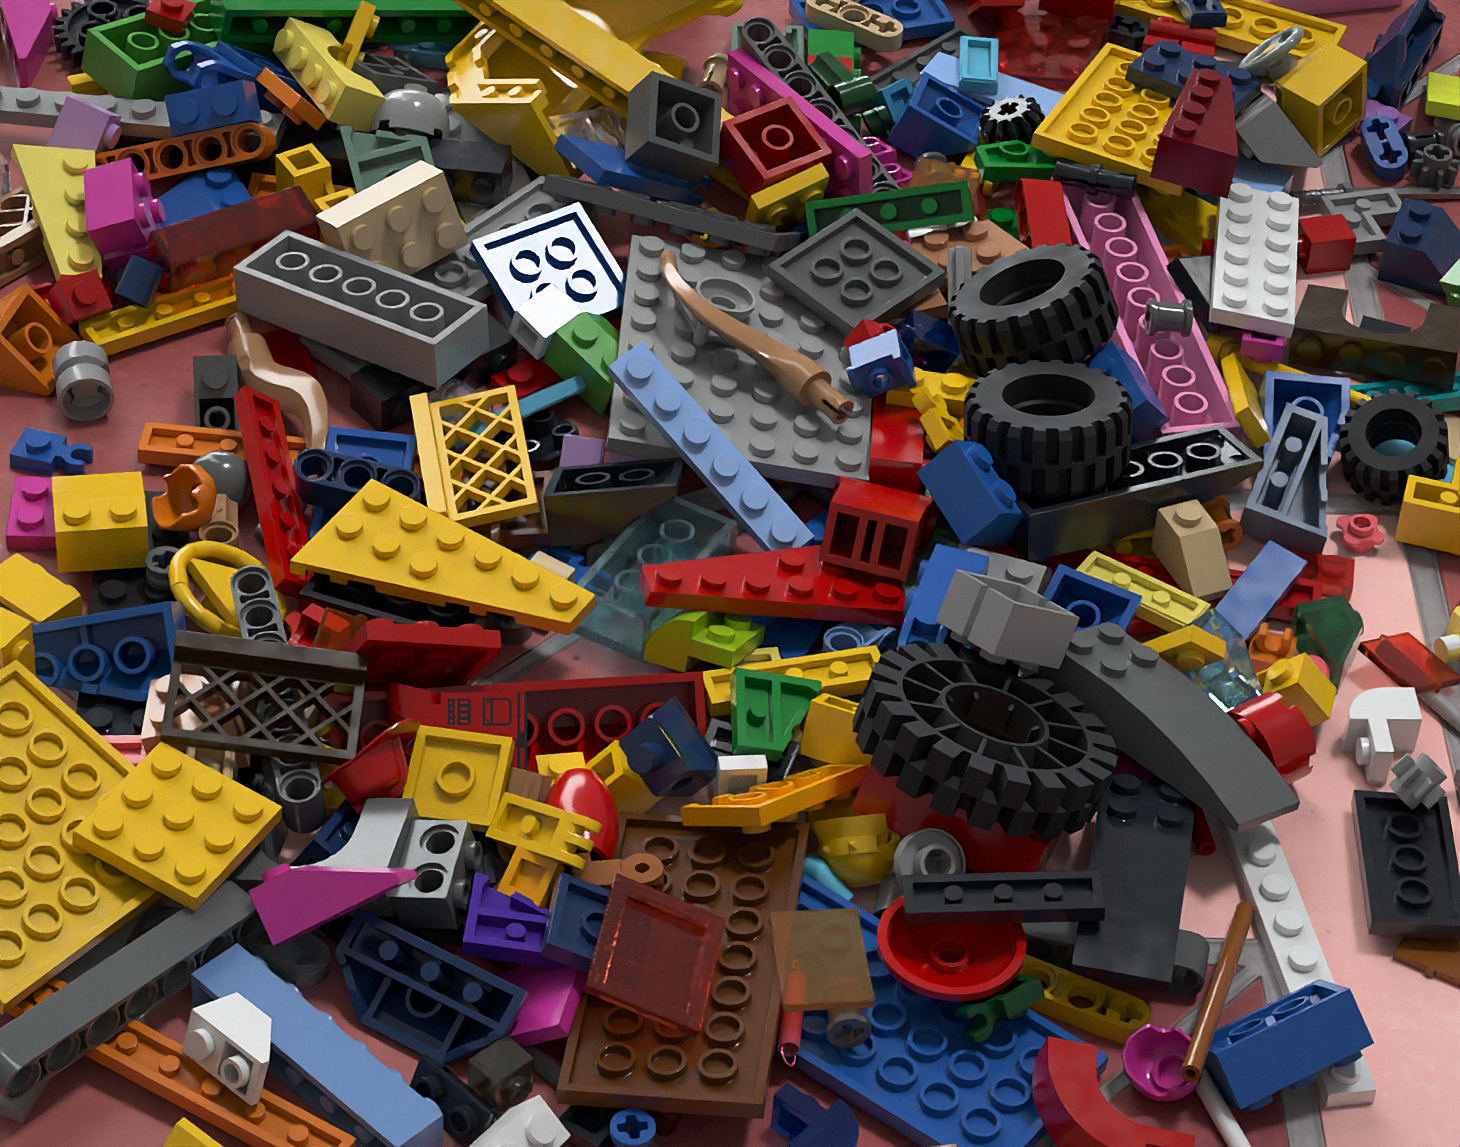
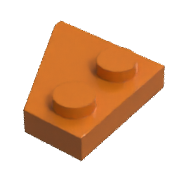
(289, 101)

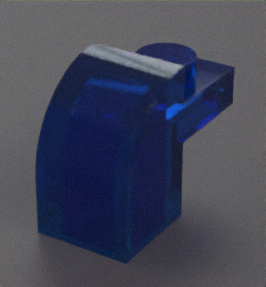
(811, 1125)

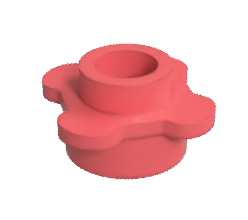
(1359, 532)

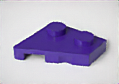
(504, 926)

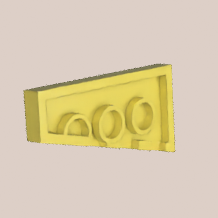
(56, 190)

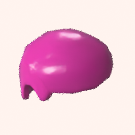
(1154, 1062)

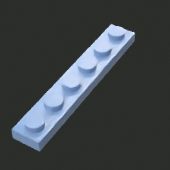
(708, 451)

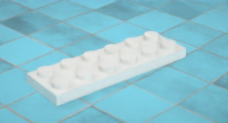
(1255, 261)

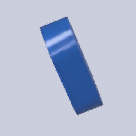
(1391, 146)

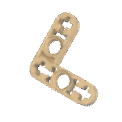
(871, 30)

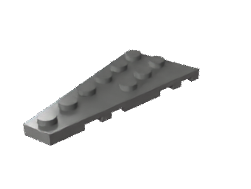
(683, 218)

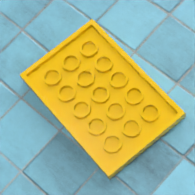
(1109, 121)

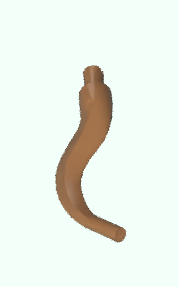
(795, 372)
(293, 389)

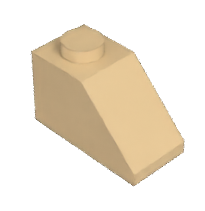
(1192, 550)

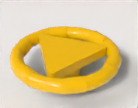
(217, 609)

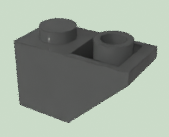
(215, 390)

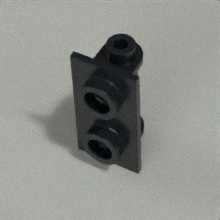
(463, 1114)

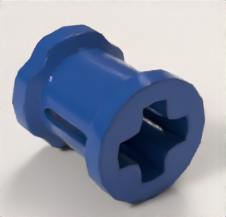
(642, 1128)

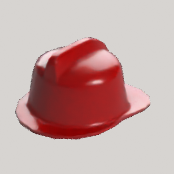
(377, 769)

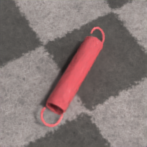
(790, 1034)

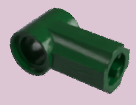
(847, 91)

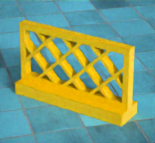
(436, 456)

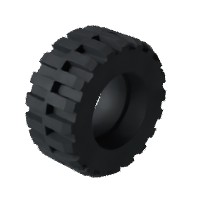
(1034, 308)
(1051, 426)

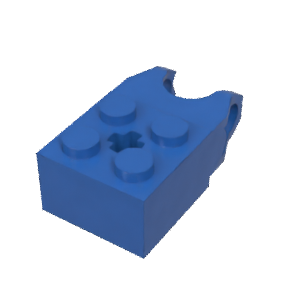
(228, 64)
(925, 603)

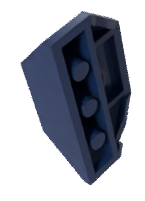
(1405, 52)
(423, 991)

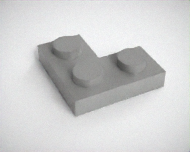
(1365, 214)

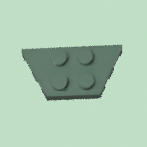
(382, 154)

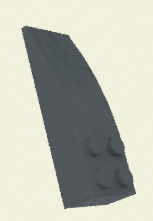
(1171, 727)

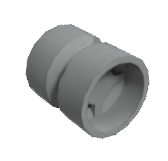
(83, 381)

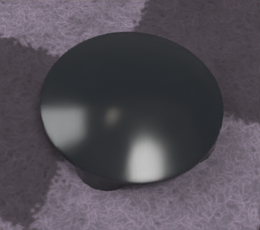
(543, 436)

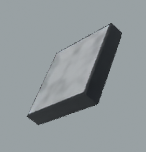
(1194, 279)

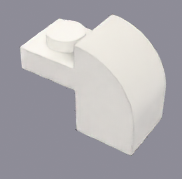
(1379, 725)

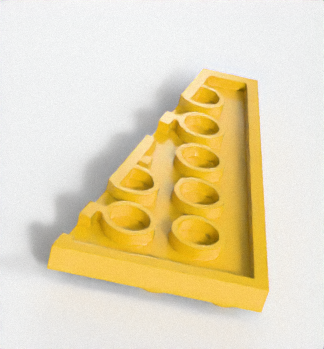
(435, 561)

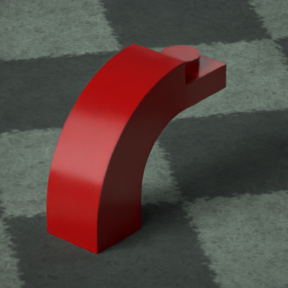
(1075, 1108)

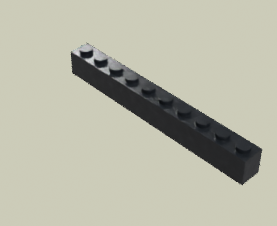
(472, 169)

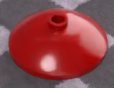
(950, 959)

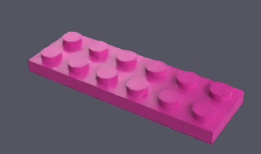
(755, 86)

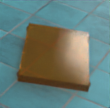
(821, 960)

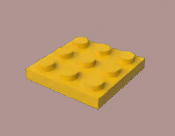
(177, 826)

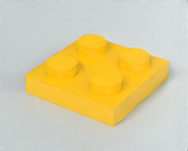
(787, 199)
(458, 775)

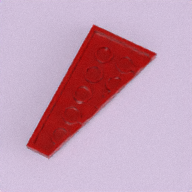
(775, 585)

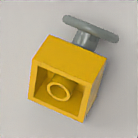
(1318, 93)

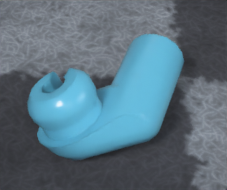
(823, 874)

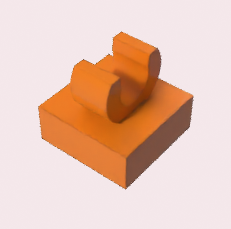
(1270, 647)

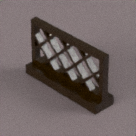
(268, 668)

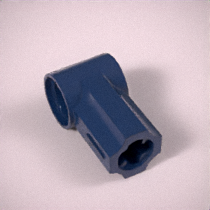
(138, 281)

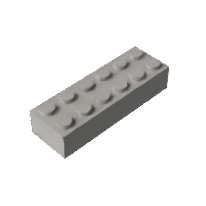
(362, 308)

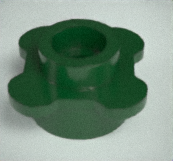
(877, 121)

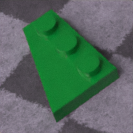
(1013, 161)

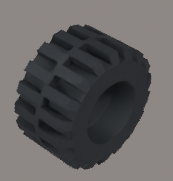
(1387, 419)

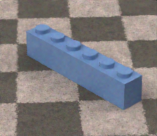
(321, 1061)

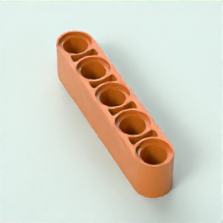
(194, 151)

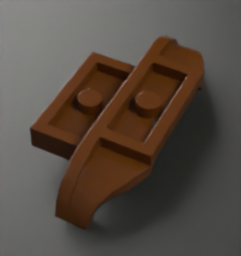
(514, 532)

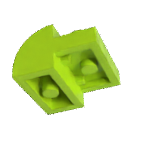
(705, 637)

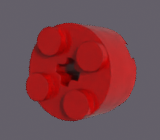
(1279, 733)

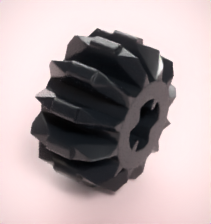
(1011, 120)

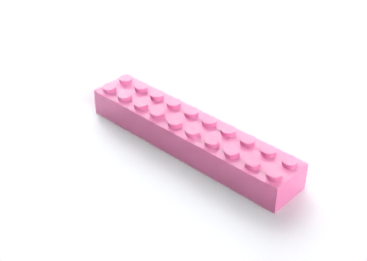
(1136, 269)

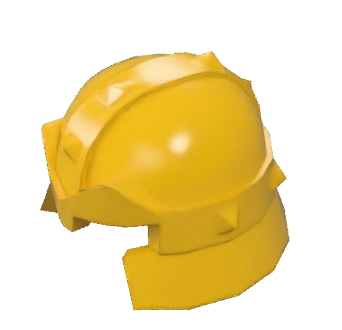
(857, 848)

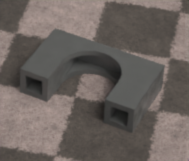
(375, 843)

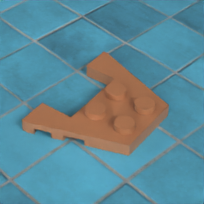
(985, 242)

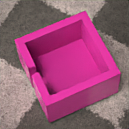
(120, 211)

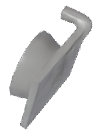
(728, 297)

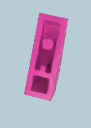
(27, 35)
(311, 896)

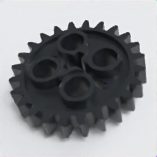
(73, 25)

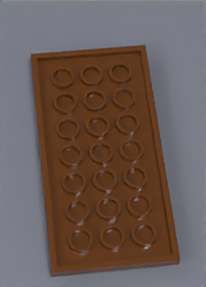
(726, 1071)

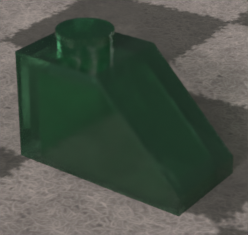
(1330, 631)

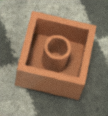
(188, 720)

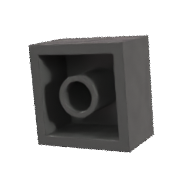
(673, 127)

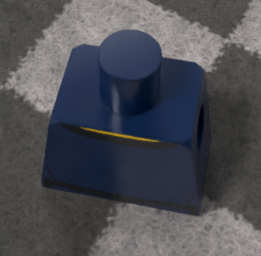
(670, 752)

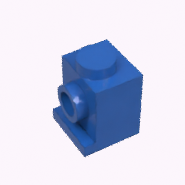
(881, 364)

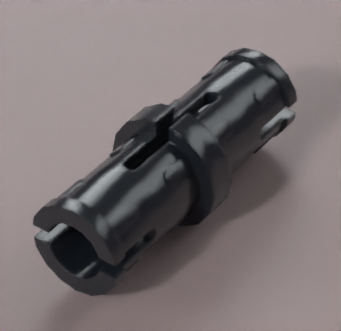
(1095, 179)

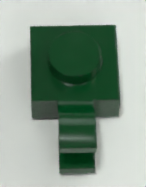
(1007, 1004)

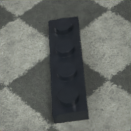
(1003, 898)

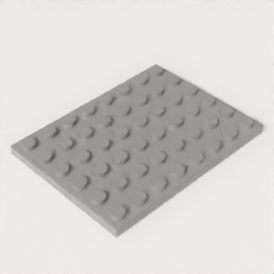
(730, 386)

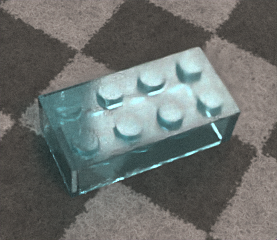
(662, 535)

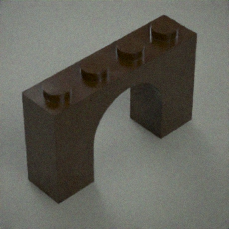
(1329, 342)

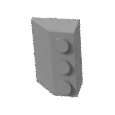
(1271, 136)

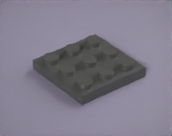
(856, 273)

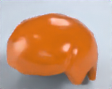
(187, 500)

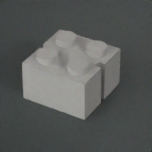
(1006, 621)

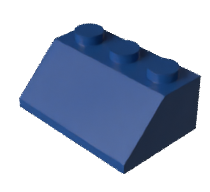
(1286, 1044)

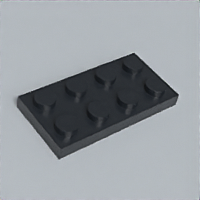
(1407, 866)

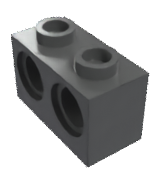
(445, 862)

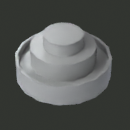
(928, 853)

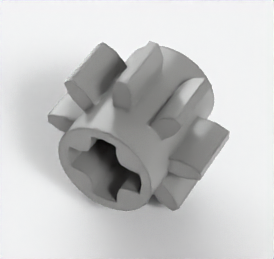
(1418, 780)

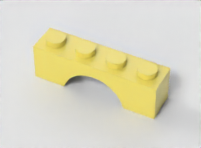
(338, 92)

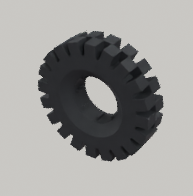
(923, 726)

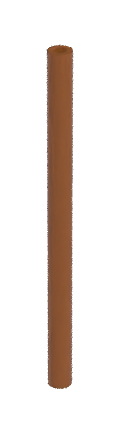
(1217, 992)

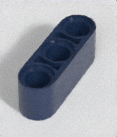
(341, 472)

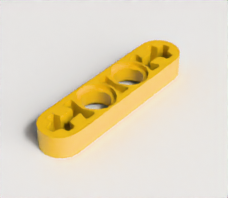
(1065, 985)

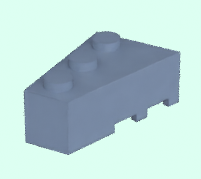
(1291, 488)

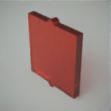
(1409, 662)

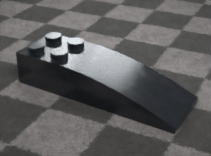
(1159, 475)
(1143, 859)

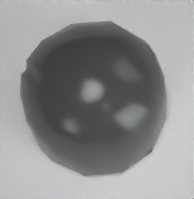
(229, 475)

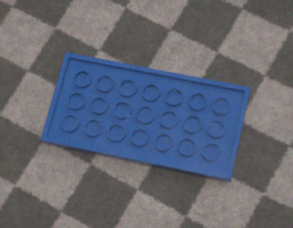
(919, 1067)

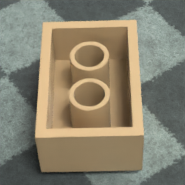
(398, 221)

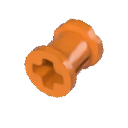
(1230, 529)

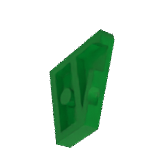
(767, 710)

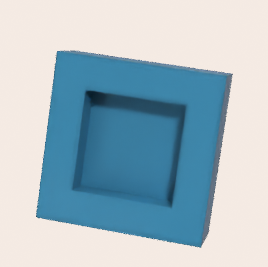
(895, 96)

